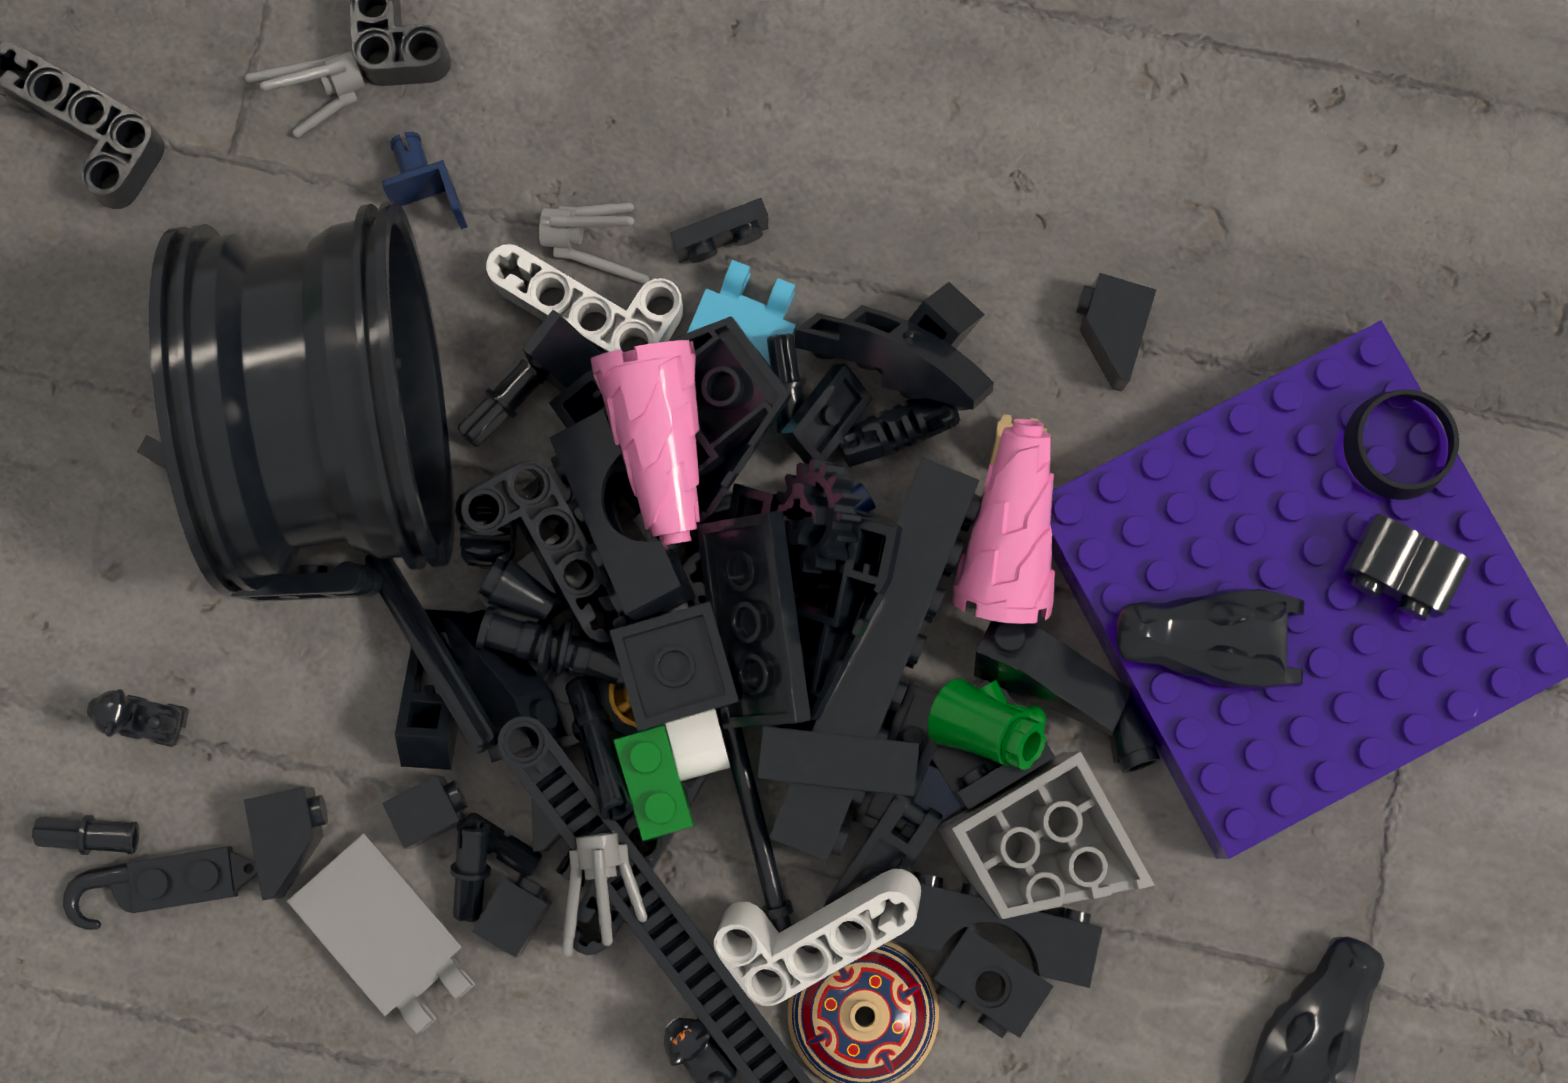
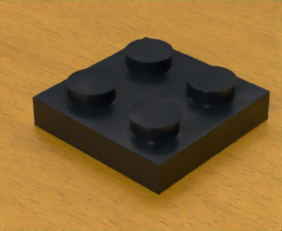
(674, 666)

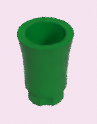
(984, 726)

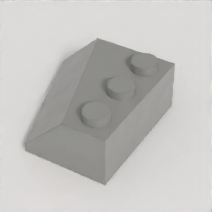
(1045, 842)

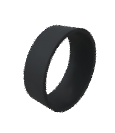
(1364, 470)

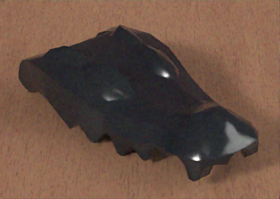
(1222, 637)
(1323, 1022)

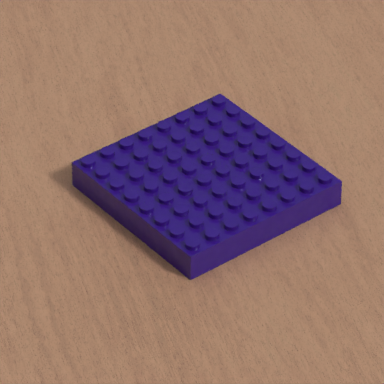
(1270, 505)

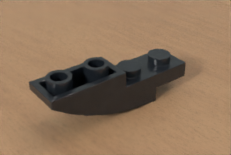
(910, 356)

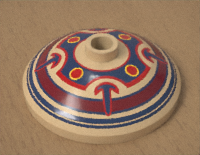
(892, 1044)

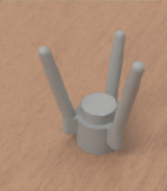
(337, 73)
(566, 225)
(598, 858)

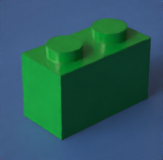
(654, 783)

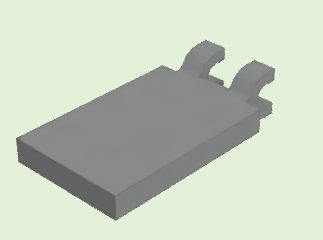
(382, 932)

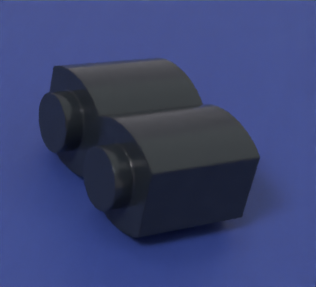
(1406, 567)

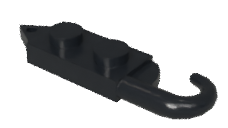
(162, 882)

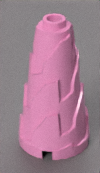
(655, 423)
(1011, 537)

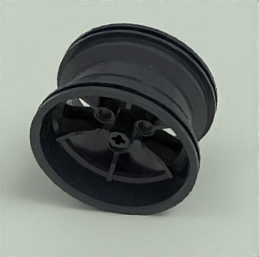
(301, 398)

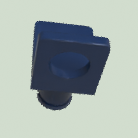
(418, 178)

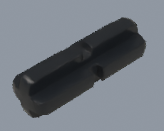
(510, 849)

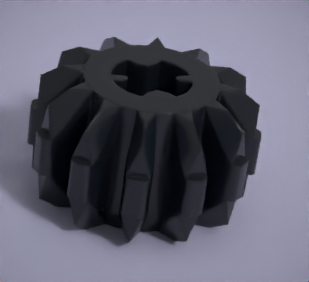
(483, 548)

